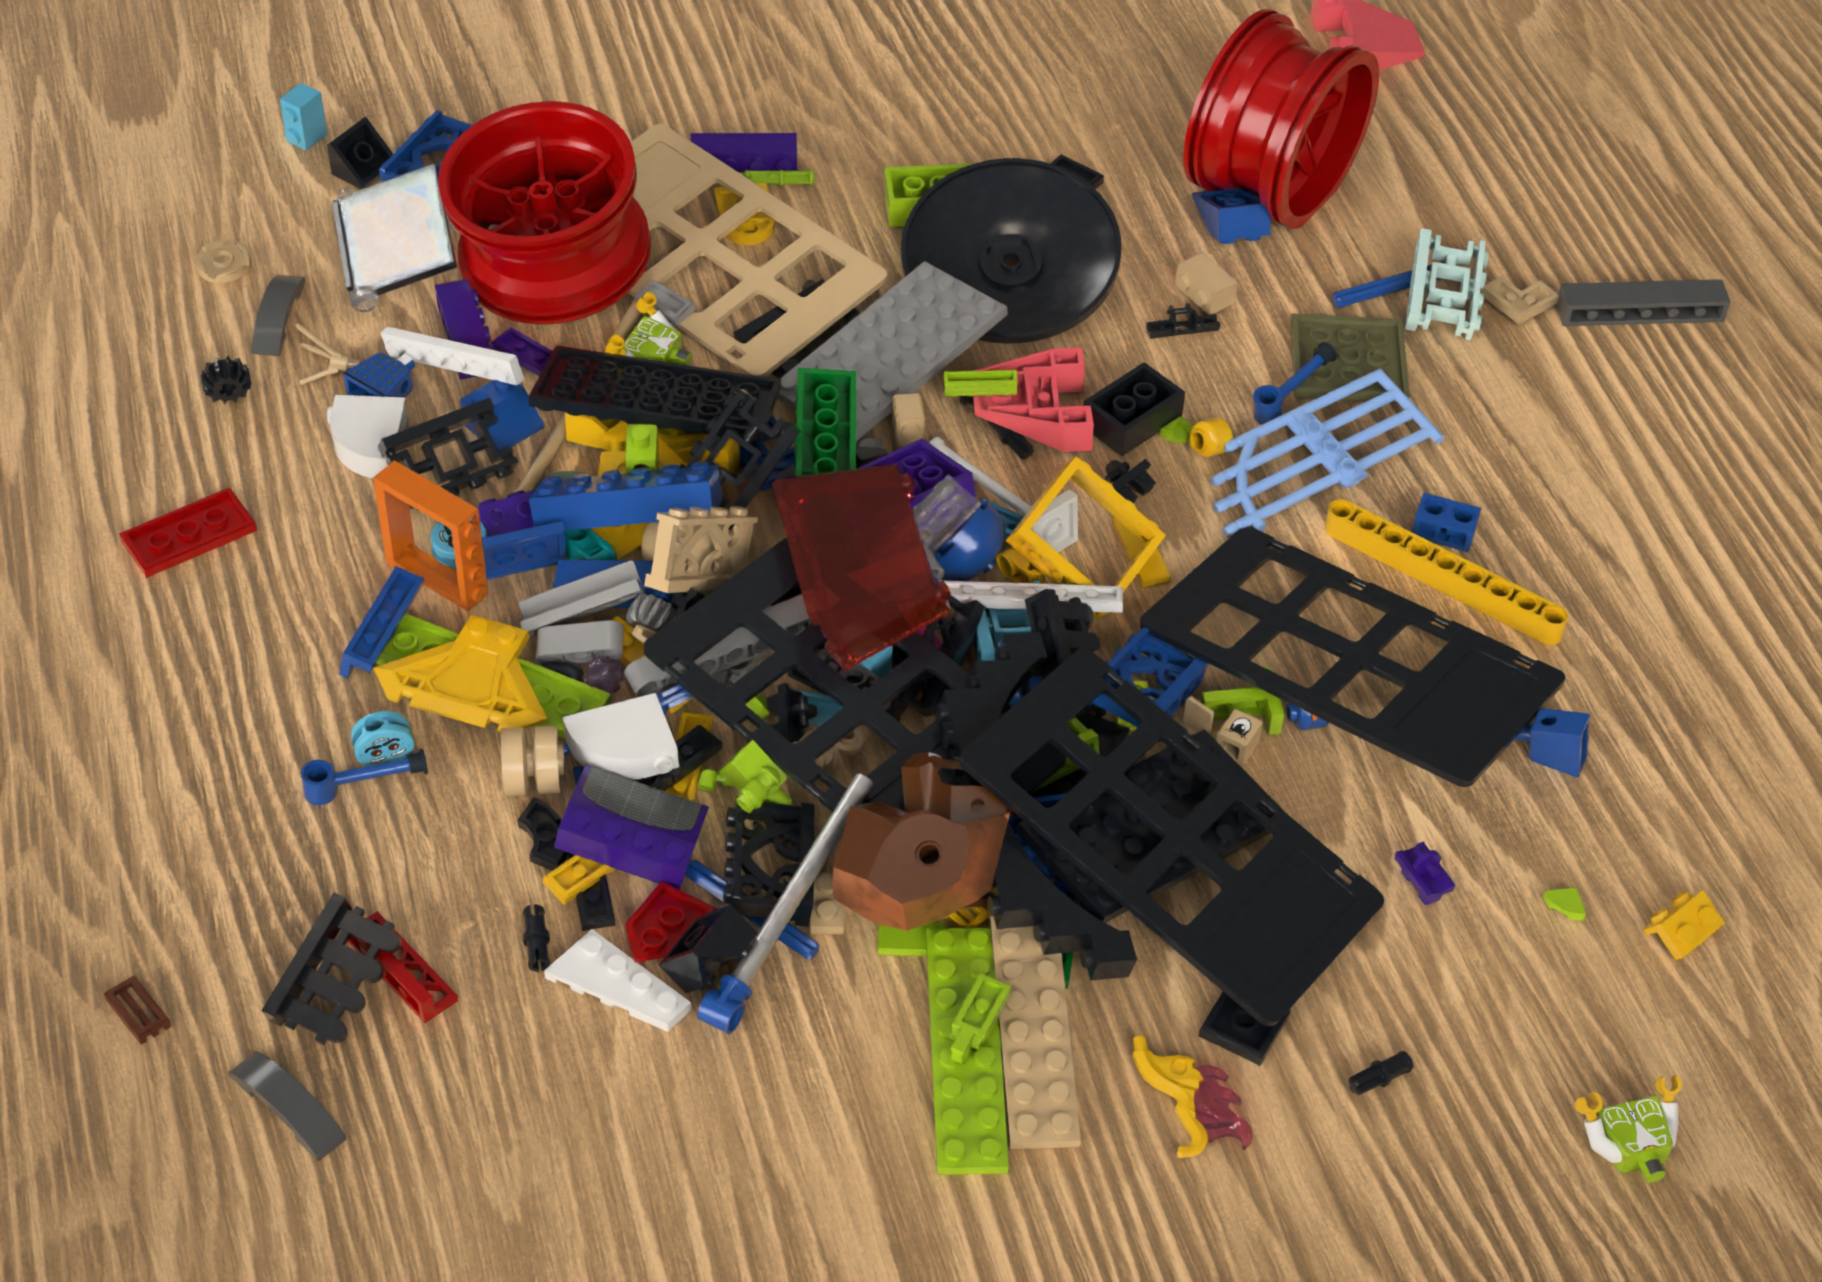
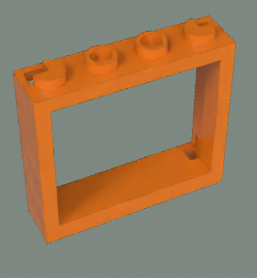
(397, 489)

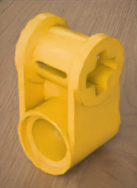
(1018, 568)

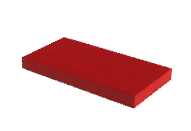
(188, 532)

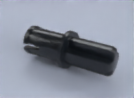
(1014, 440)
(1380, 1073)

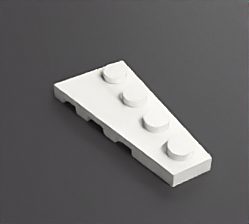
(614, 977)

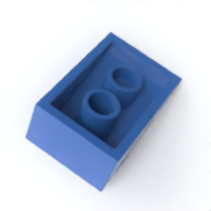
(1233, 214)

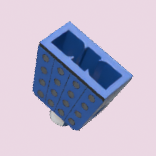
(381, 377)

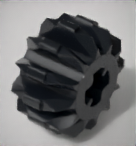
(226, 379)

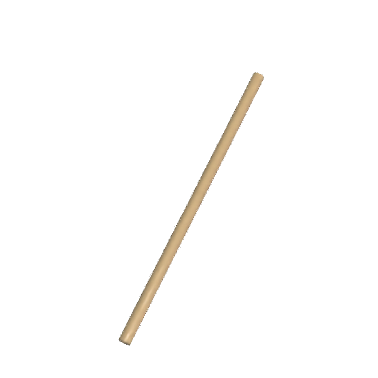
(559, 433)

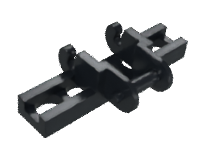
(1200, 323)

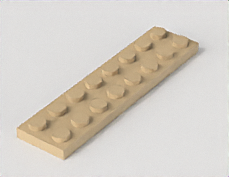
(1035, 1043)

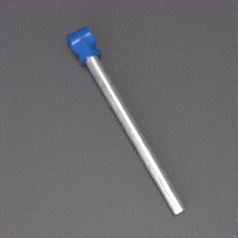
(725, 1006)

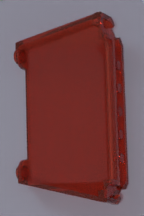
(860, 558)

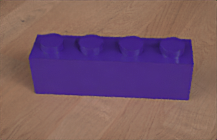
(751, 150)
(461, 316)

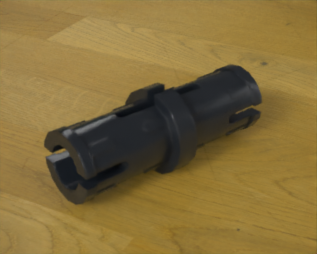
(536, 938)

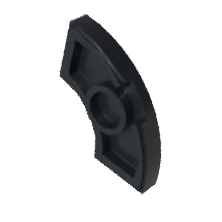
(542, 826)

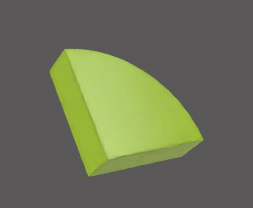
(1177, 431)
(1566, 902)

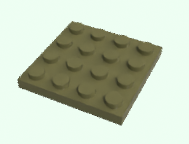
(1361, 348)

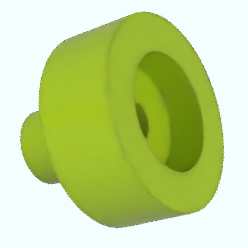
(759, 706)

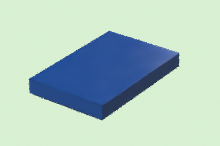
(524, 550)

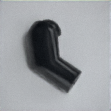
(565, 669)

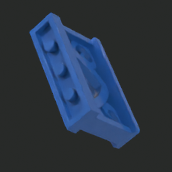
(423, 141)
(1175, 664)

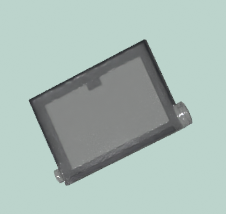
(392, 235)

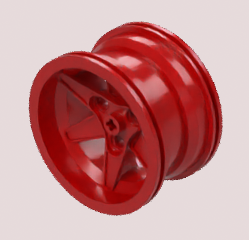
(1280, 117)
(563, 209)

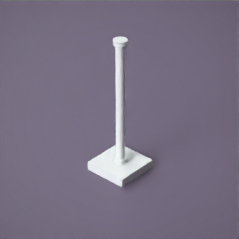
(1055, 526)

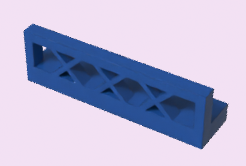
(381, 621)

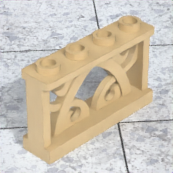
(669, 562)

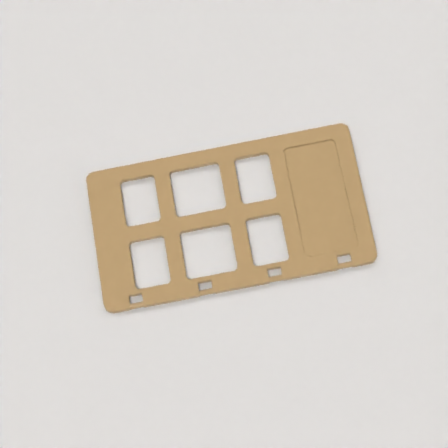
(677, 171)

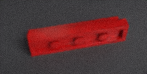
(407, 987)

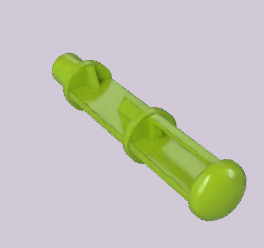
(780, 177)

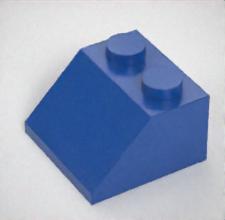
(512, 409)

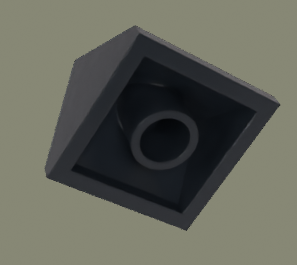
(358, 154)

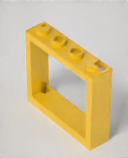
(1056, 566)

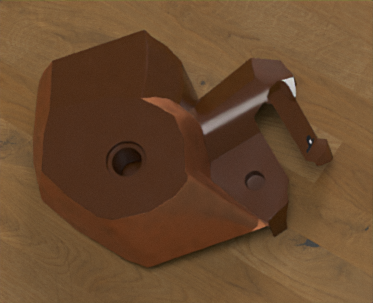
(921, 860)

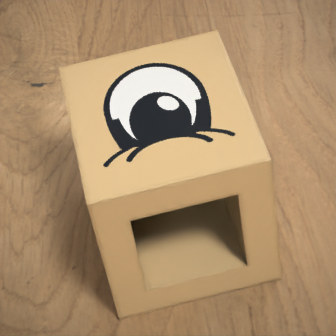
(1240, 735)

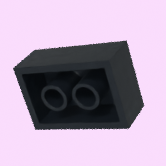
(1134, 408)

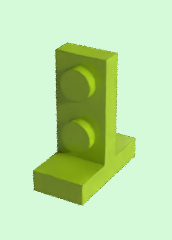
(1249, 701)

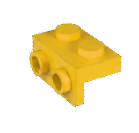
(1685, 923)

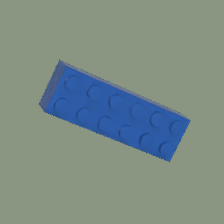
(625, 497)

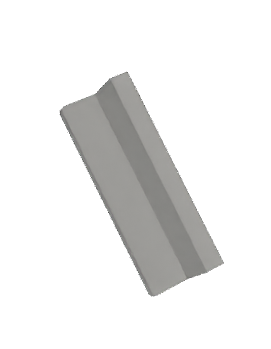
(581, 597)

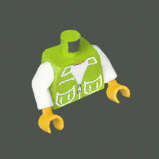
(652, 337)
(1634, 1132)

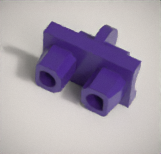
(1425, 872)

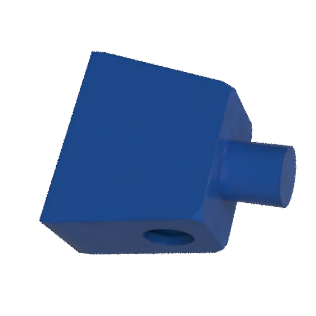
(1558, 740)

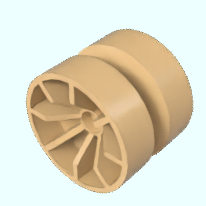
(522, 761)

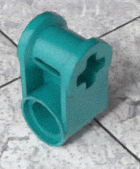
(587, 545)

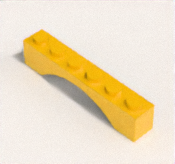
(590, 430)

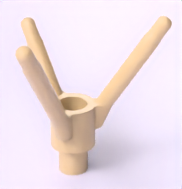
(338, 361)

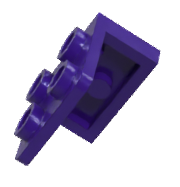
(506, 514)

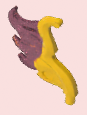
(1200, 1099)

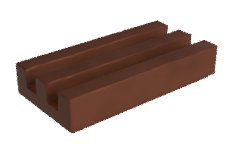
(149, 1028)

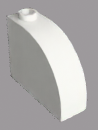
(359, 426)
(623, 738)

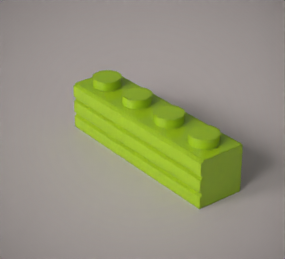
(980, 383)

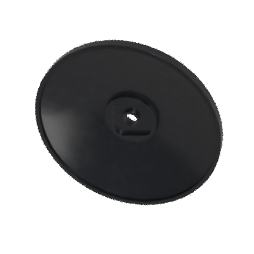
(1025, 213)

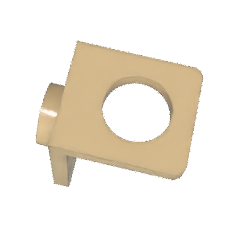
(1197, 717)

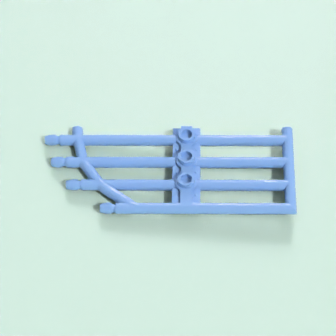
(1322, 445)

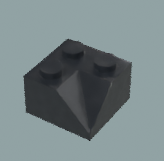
(706, 946)

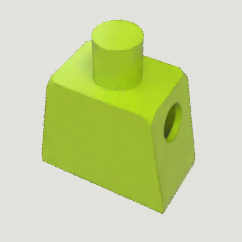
(642, 446)

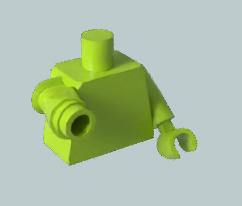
(752, 775)

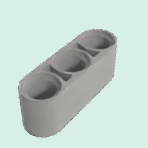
(580, 642)

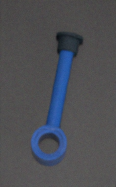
(1269, 399)
(321, 782)

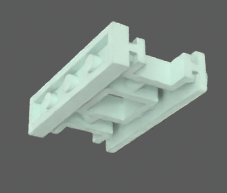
(1425, 281)

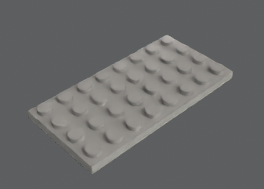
(902, 340)

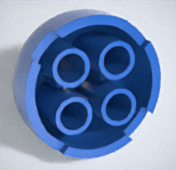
(972, 545)

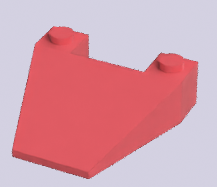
(1370, 28)
(1036, 406)

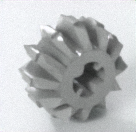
(650, 612)

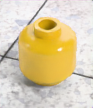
(1210, 436)

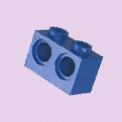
(1446, 522)

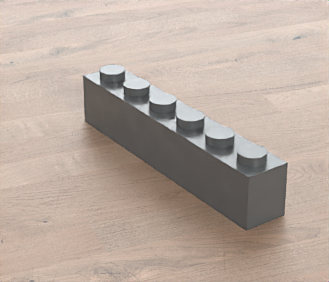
(1643, 302)

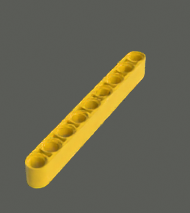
(1446, 572)

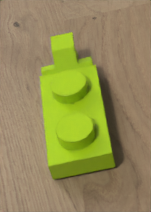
(978, 1015)

